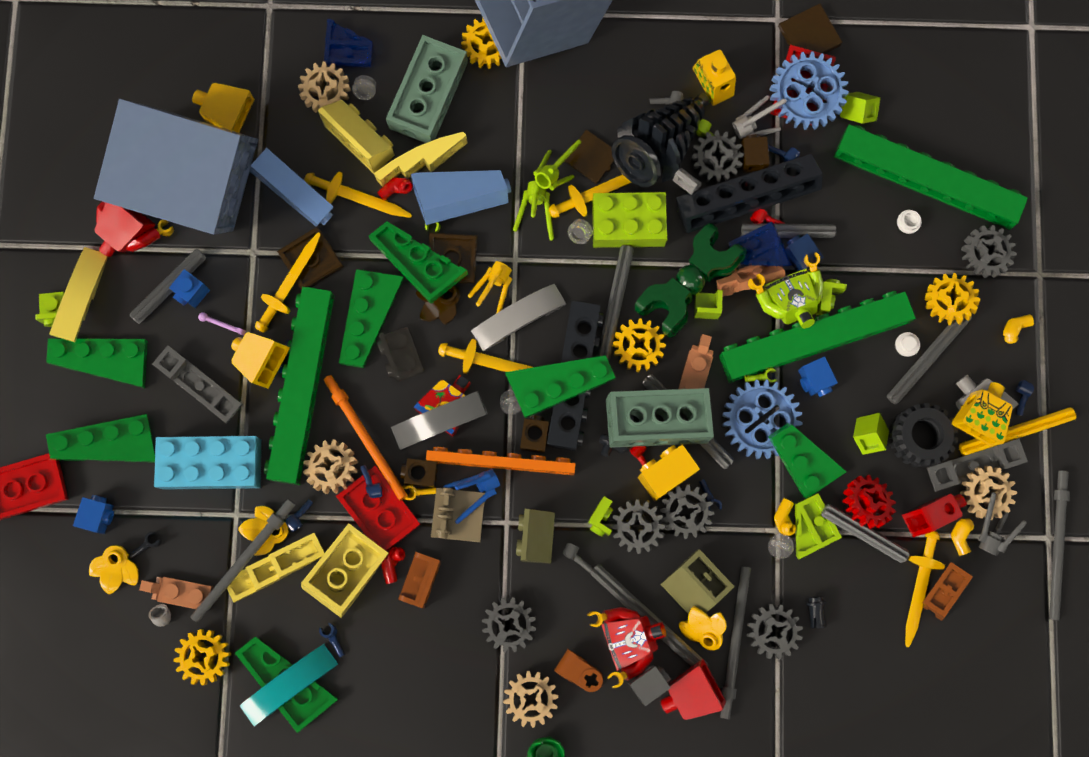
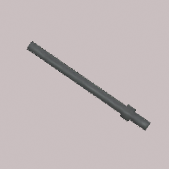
(1061, 497)
(275, 521)
(728, 690)

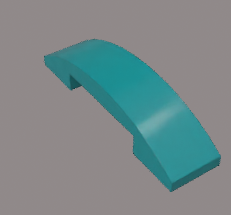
(288, 684)

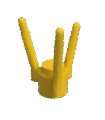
(496, 275)

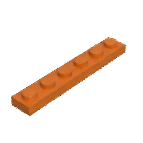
(491, 460)

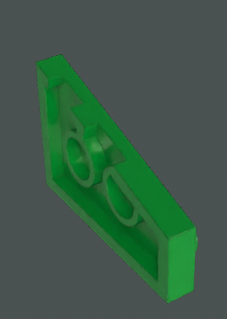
(804, 460)

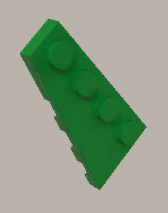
(417, 262)
(369, 305)
(107, 358)
(554, 383)
(109, 441)
(266, 665)

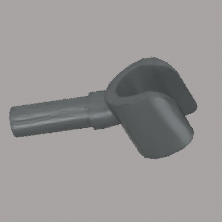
(675, 96)
(571, 551)

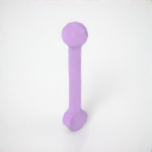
(204, 317)

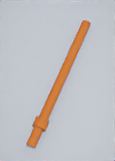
(341, 399)

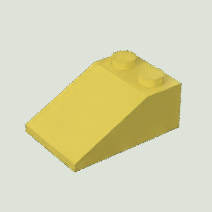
(344, 570)

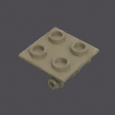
(448, 507)

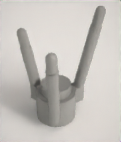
(746, 124)

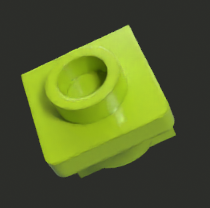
(828, 300)
(48, 307)
(601, 512)

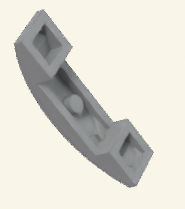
(518, 316)

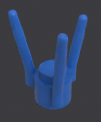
(485, 481)

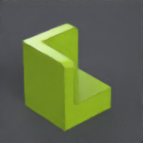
(860, 107)
(708, 305)
(871, 433)

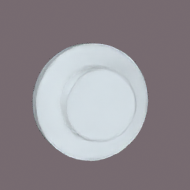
(909, 221)
(907, 344)

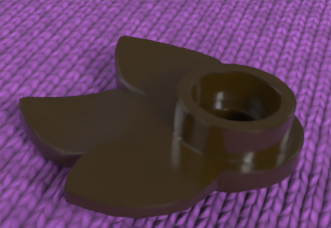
(441, 308)

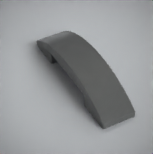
(197, 384)
(439, 420)
(956, 470)

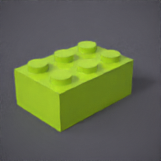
(629, 219)

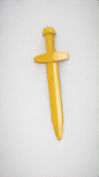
(335, 188)
(579, 199)
(276, 303)
(471, 357)
(925, 565)

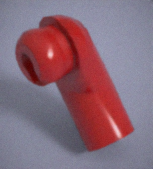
(395, 185)
(388, 565)

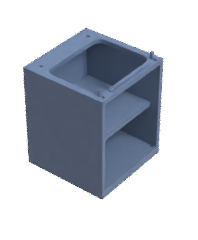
(540, 27)
(175, 168)

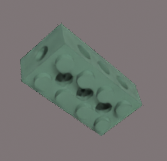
(419, 77)
(666, 403)

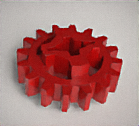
(869, 501)

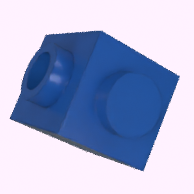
(188, 289)
(817, 377)
(94, 514)

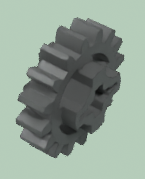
(727, 156)
(978, 249)
(683, 500)
(627, 526)
(502, 635)
(780, 641)

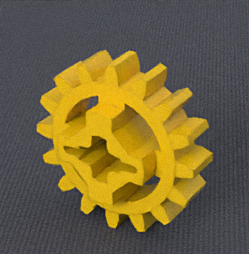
(478, 36)
(941, 303)
(646, 353)
(206, 666)

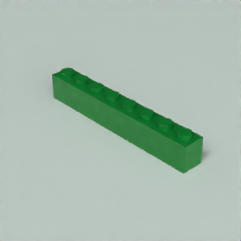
(931, 177)
(825, 334)
(300, 386)

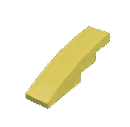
(429, 155)
(78, 294)
(275, 567)

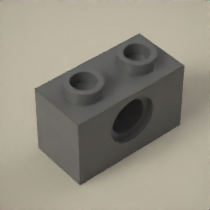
(650, 684)

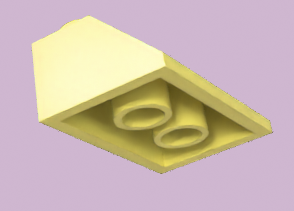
(357, 134)

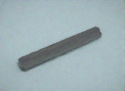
(793, 230)
(162, 291)
(864, 533)

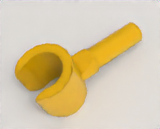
(417, 491)

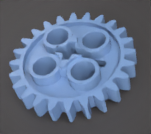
(821, 73)
(748, 402)

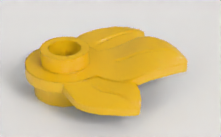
(252, 527)
(114, 573)
(701, 627)

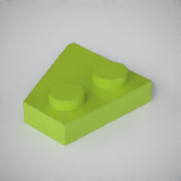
(811, 528)

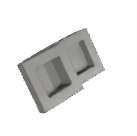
(686, 181)

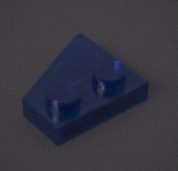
(346, 47)
(763, 247)

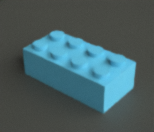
(208, 462)

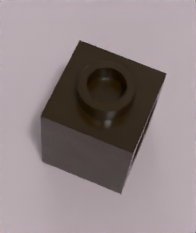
(755, 153)
(529, 444)
(427, 481)

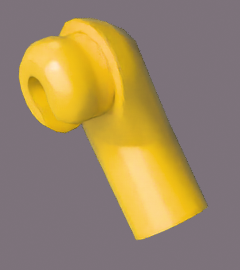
(1014, 327)

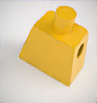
(224, 105)
(258, 358)

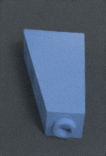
(291, 188)
(458, 193)

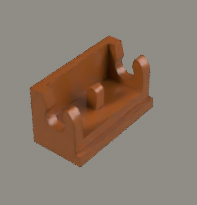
(420, 580)
(946, 591)

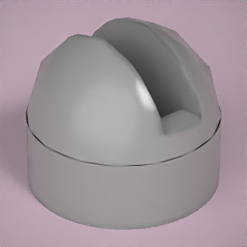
(160, 615)

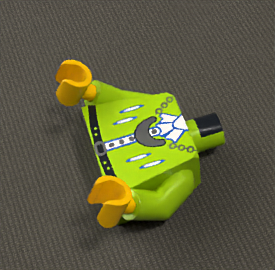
(792, 296)

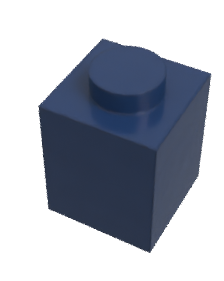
(798, 248)

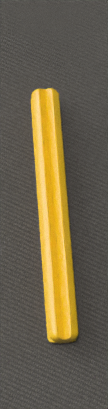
(1022, 430)

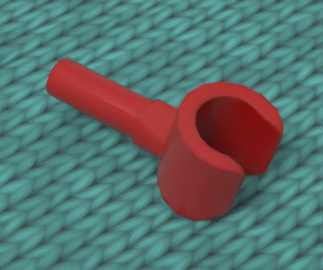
(761, 215)
(637, 453)

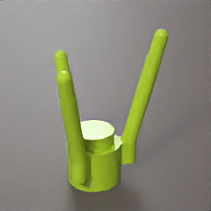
(547, 175)
(535, 195)

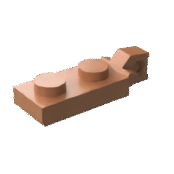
(739, 278)
(697, 365)
(177, 591)

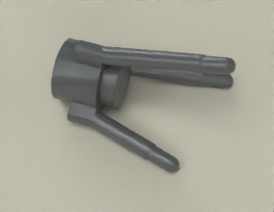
(993, 541)

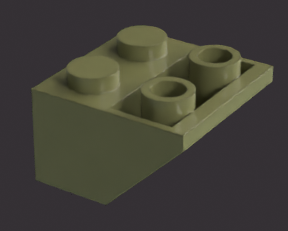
(536, 537)
(697, 583)

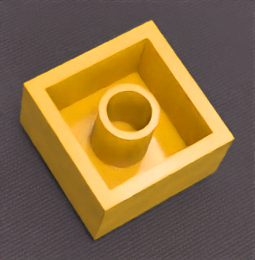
(668, 472)

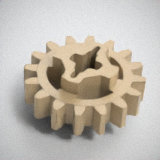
(315, 82)
(322, 460)
(983, 484)
(539, 706)

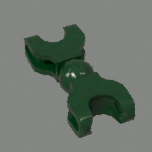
(690, 280)

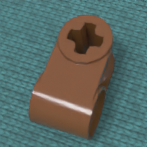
(576, 668)

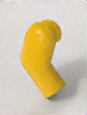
(782, 518)
(960, 534)

